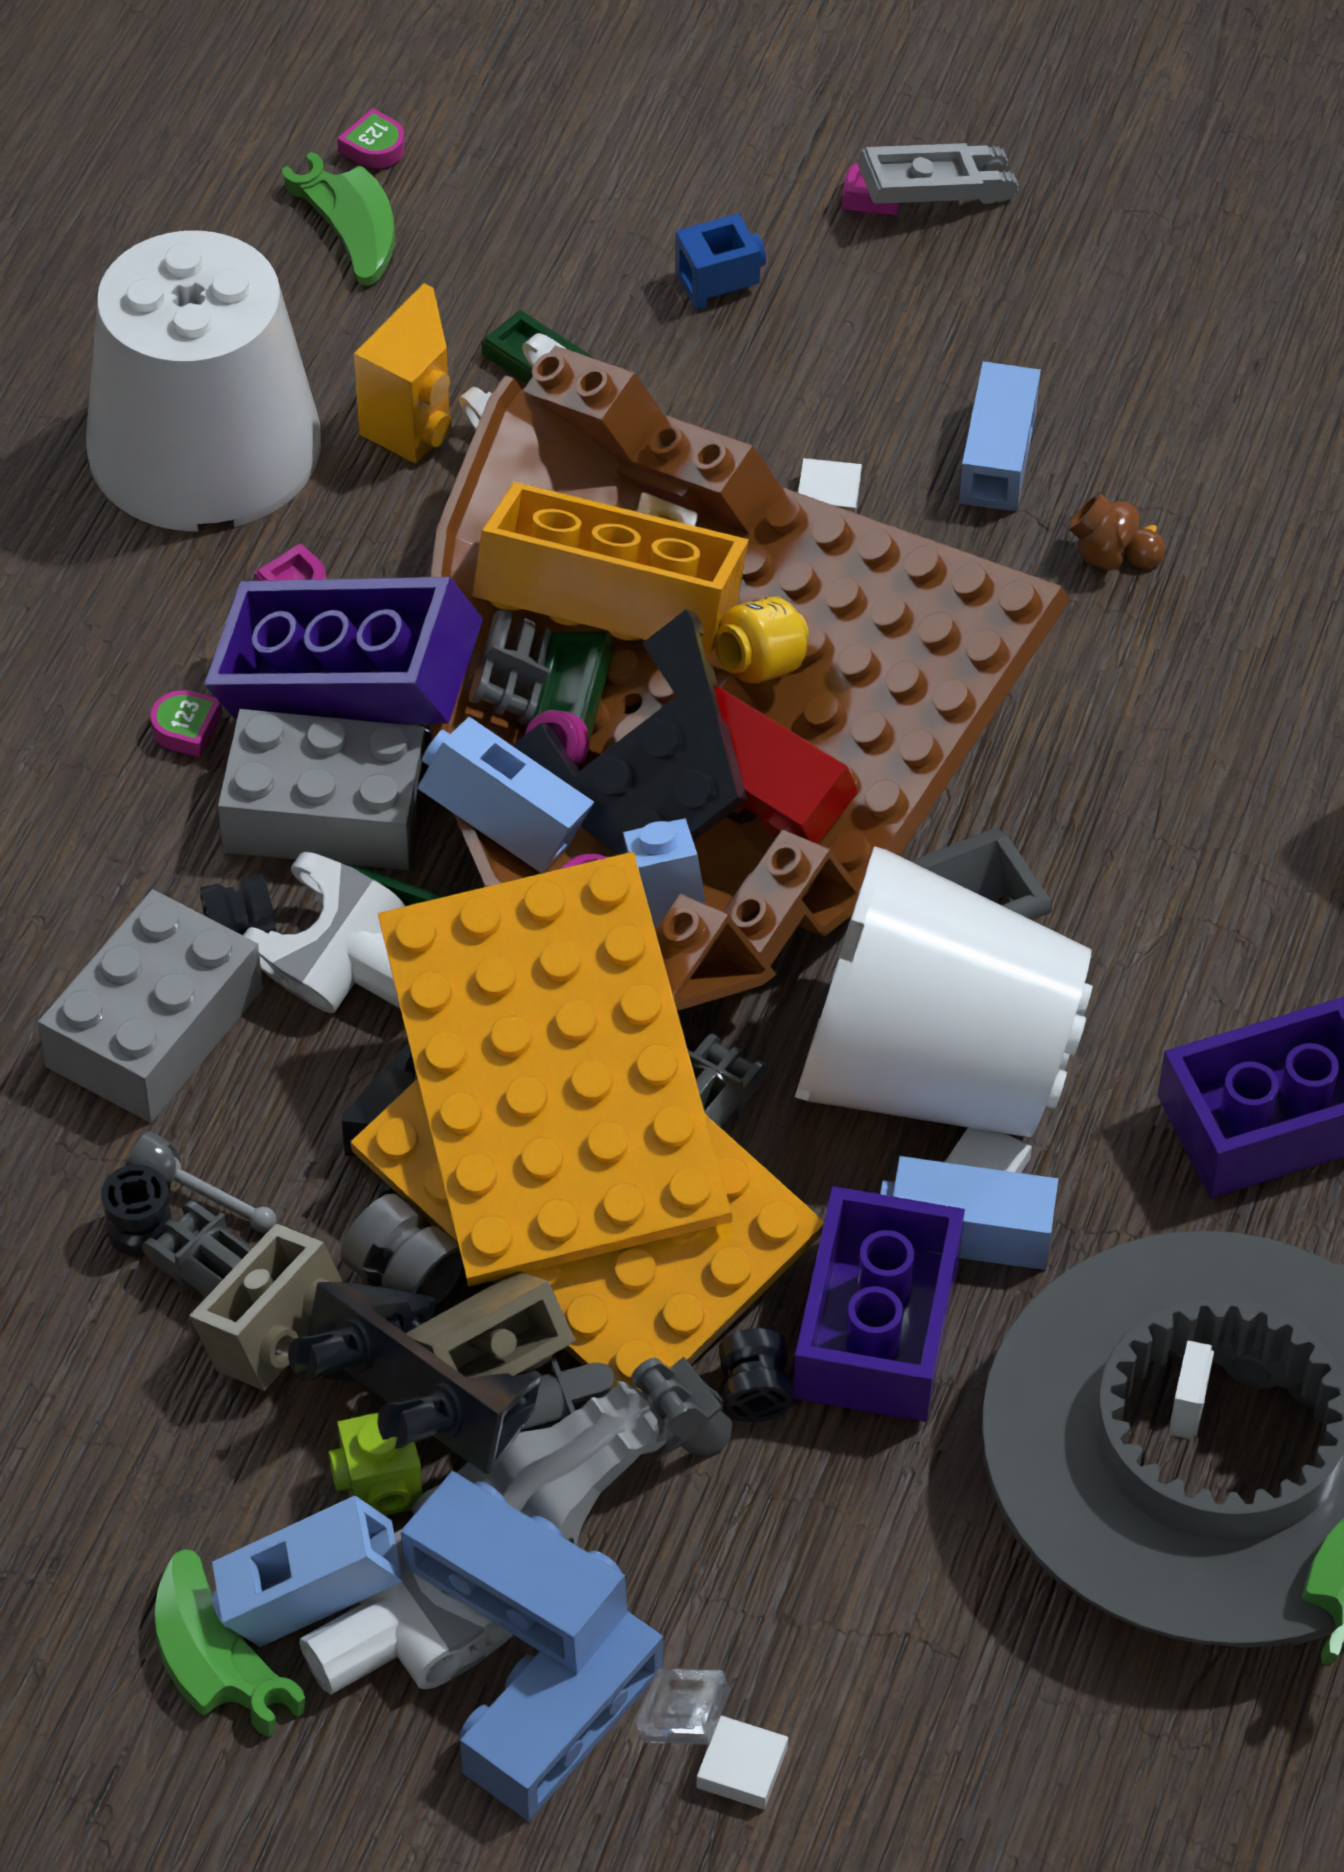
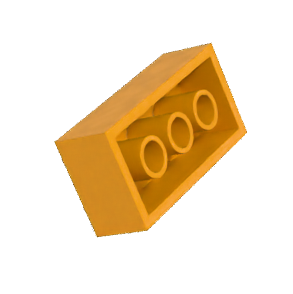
(605, 565)

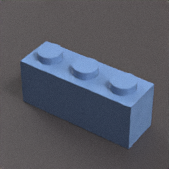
(515, 1570)
(556, 1717)

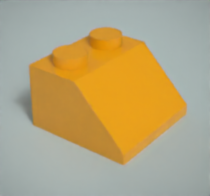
(405, 380)

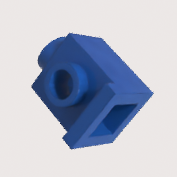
(717, 258)

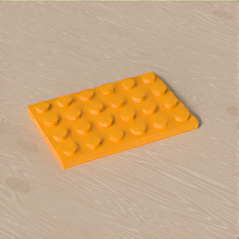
(553, 1069)
(641, 1299)

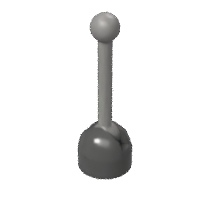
(164, 1157)

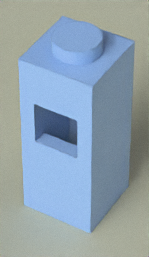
(999, 436)
(503, 793)
(1005, 1211)
(306, 1571)

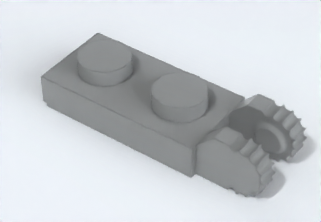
(937, 173)

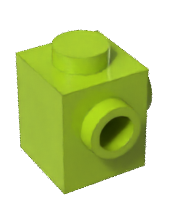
(373, 1467)

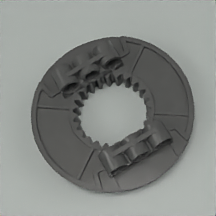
(1077, 1485)

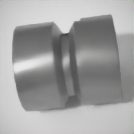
(398, 1250)

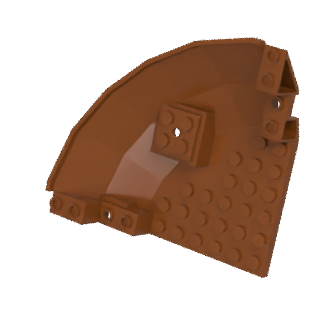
(895, 681)

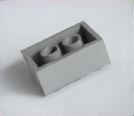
(322, 789)
(151, 1005)

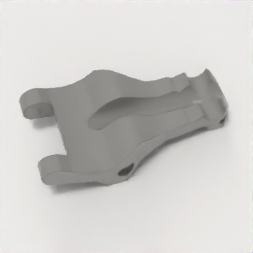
(567, 1466)

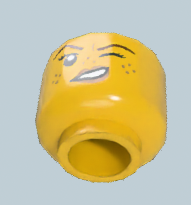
(761, 640)

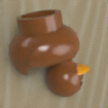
(1111, 528)

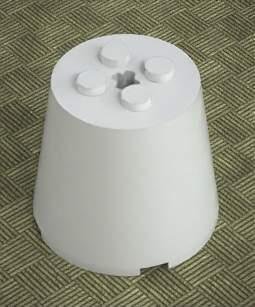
(197, 385)
(946, 1007)

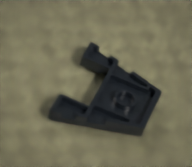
(667, 766)

